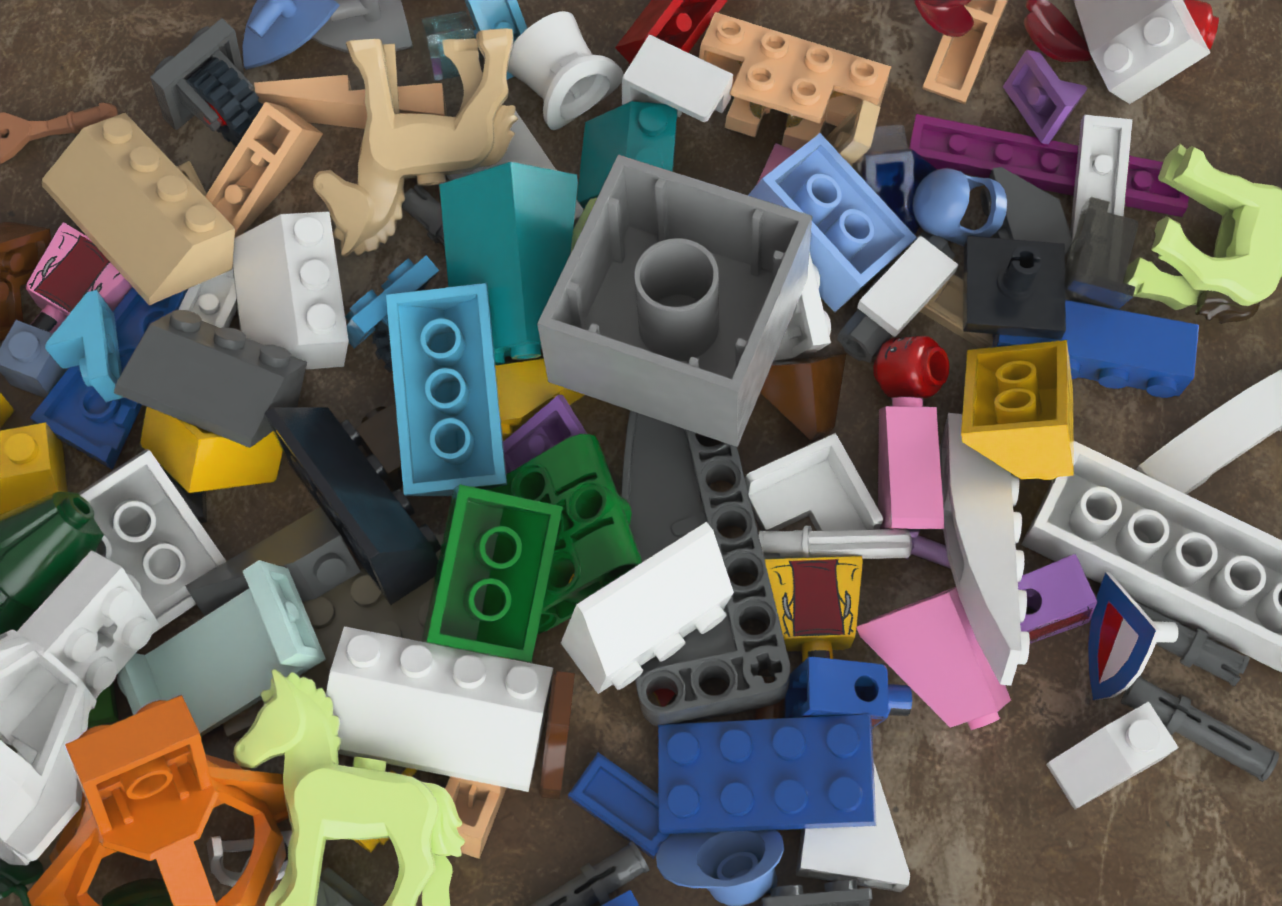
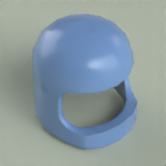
(943, 199)

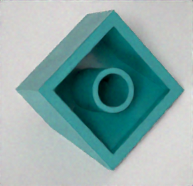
(633, 131)

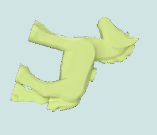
(346, 801)

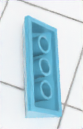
(446, 390)

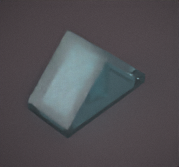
(440, 28)

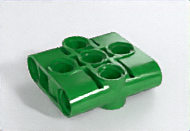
(587, 544)

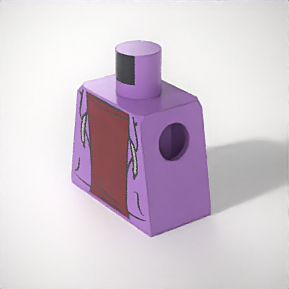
(1058, 597)

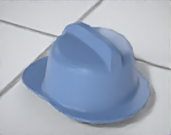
(729, 864)

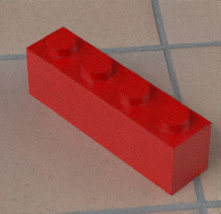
(671, 21)

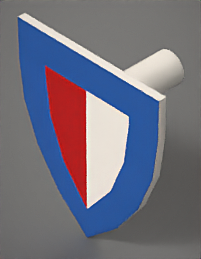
(1121, 640)

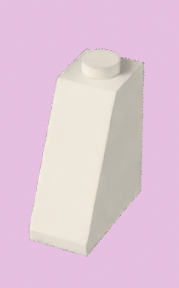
(856, 853)

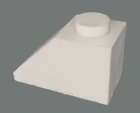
(1112, 755)

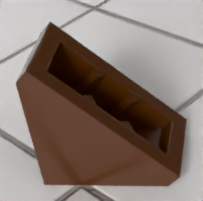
(807, 391)

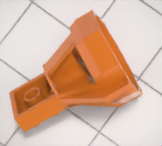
(150, 798)

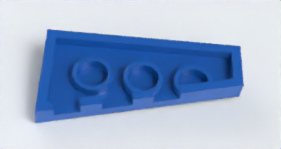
(79, 412)

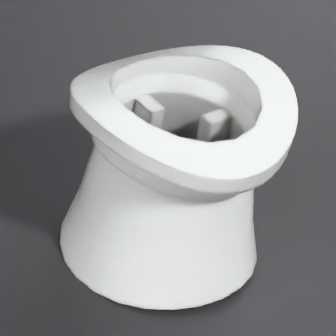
(562, 69)

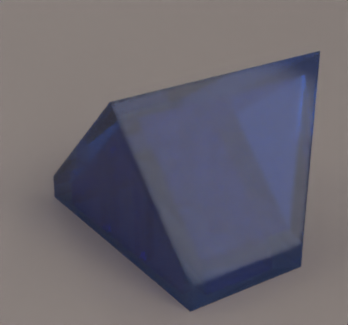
(895, 178)

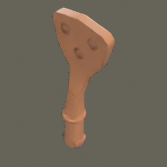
(23, 131)

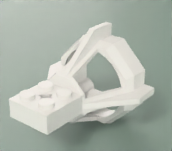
(46, 693)

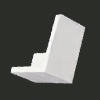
(676, 78)
(816, 484)

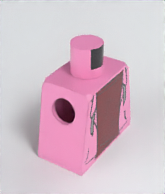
(67, 273)

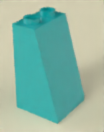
(515, 235)

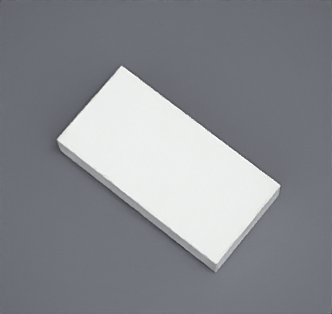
(907, 286)

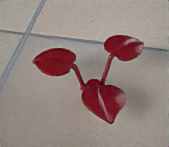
(1044, 24)

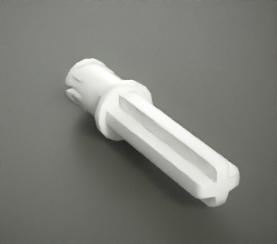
(838, 543)

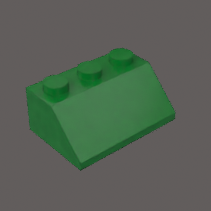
(492, 573)

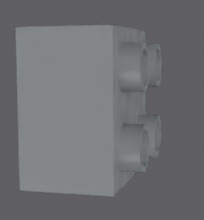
(676, 299)

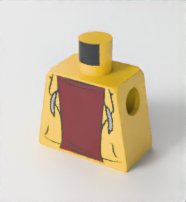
(816, 602)

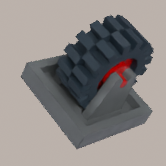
(207, 84)

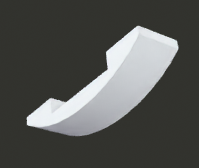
(1219, 437)

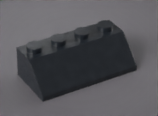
(356, 499)

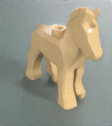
(417, 144)

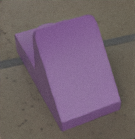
(1041, 95)
(541, 432)

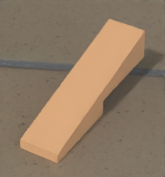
(333, 102)

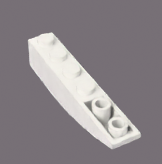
(982, 549)

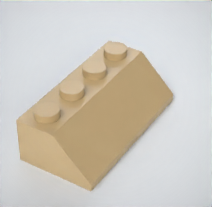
(140, 210)

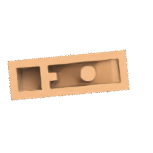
(262, 164)

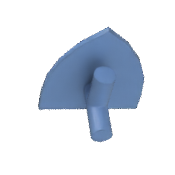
(282, 27)

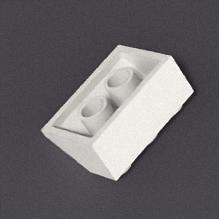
(292, 288)
(649, 611)

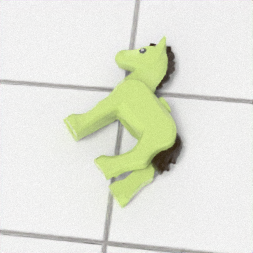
(1246, 248)

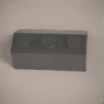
(211, 377)

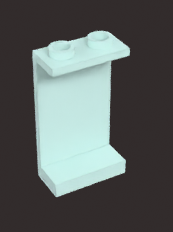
(229, 653)

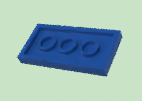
(766, 775)

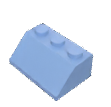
(851, 225)

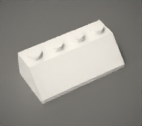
(438, 708)

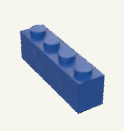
(1125, 348)

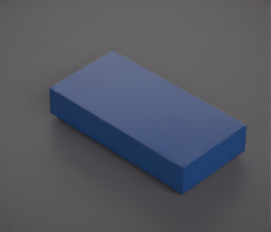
(620, 803)

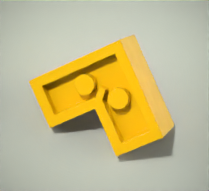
(206, 460)

